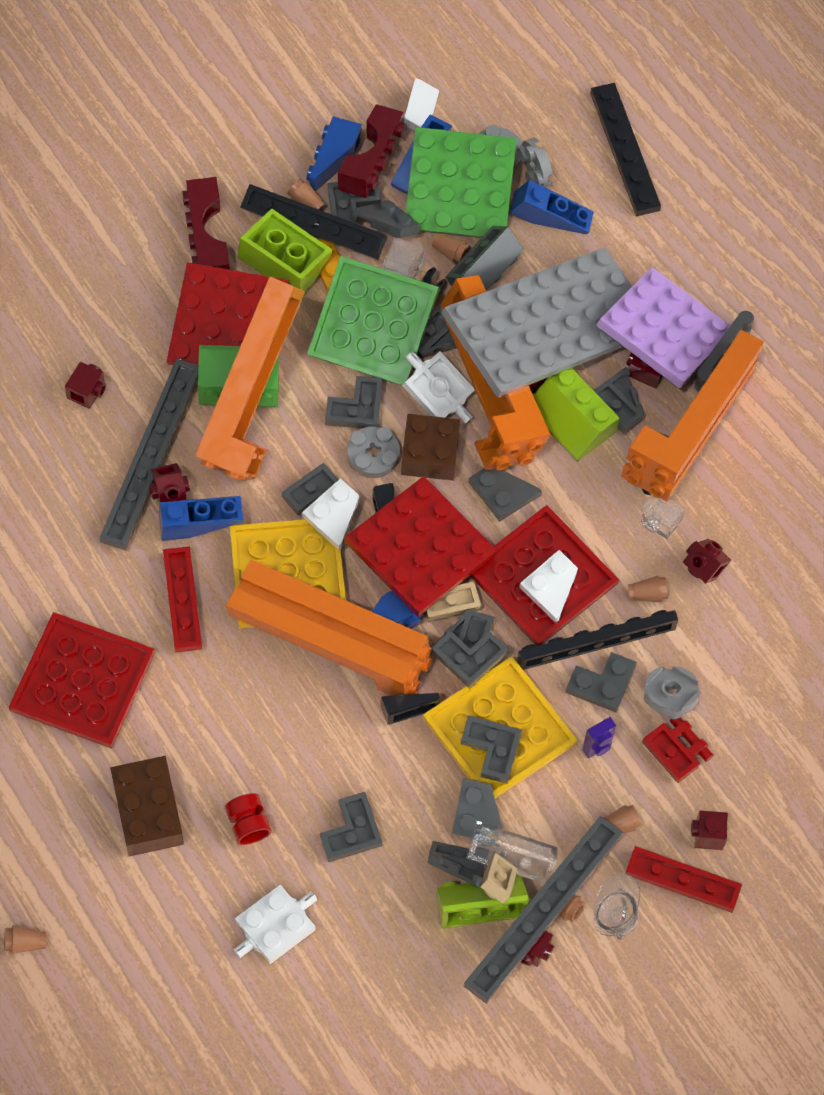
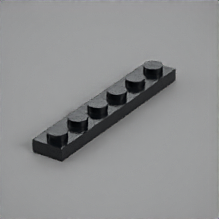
(625, 149)
(316, 222)
(605, 637)

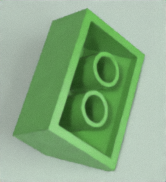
(214, 369)

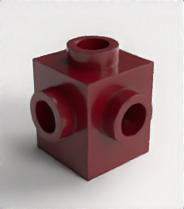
(169, 484)
(706, 560)

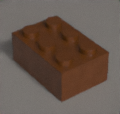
(147, 806)

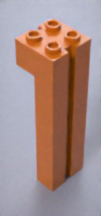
(514, 418)
(224, 439)
(661, 461)
(331, 628)

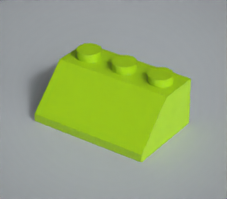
(283, 251)
(575, 413)
(471, 905)

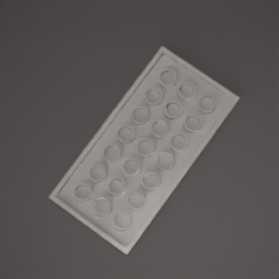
(540, 321)

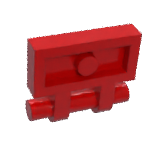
(672, 753)

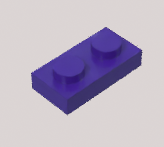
(599, 738)

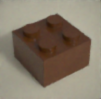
(430, 447)

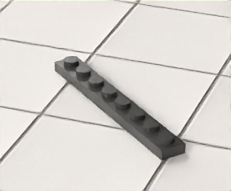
(150, 454)
(542, 910)

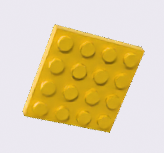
(290, 548)
(509, 699)

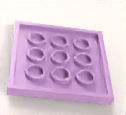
(664, 327)

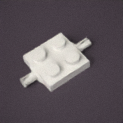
(438, 386)
(275, 924)

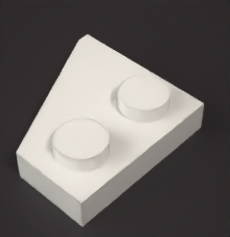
(333, 512)
(551, 584)

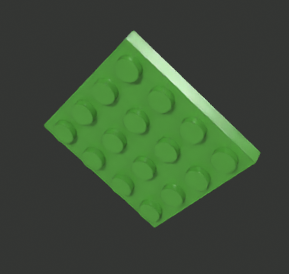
(460, 181)
(373, 320)

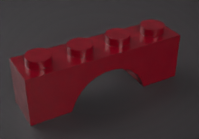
(361, 171)
(203, 203)

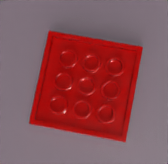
(213, 309)
(420, 546)
(522, 554)
(82, 680)

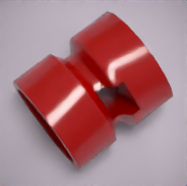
(248, 819)

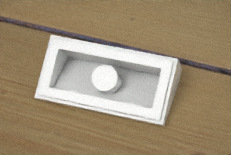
(421, 104)

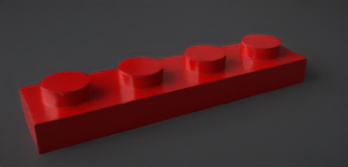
(182, 599)
(683, 879)

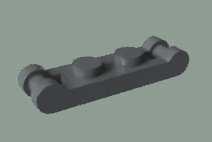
(742, 322)

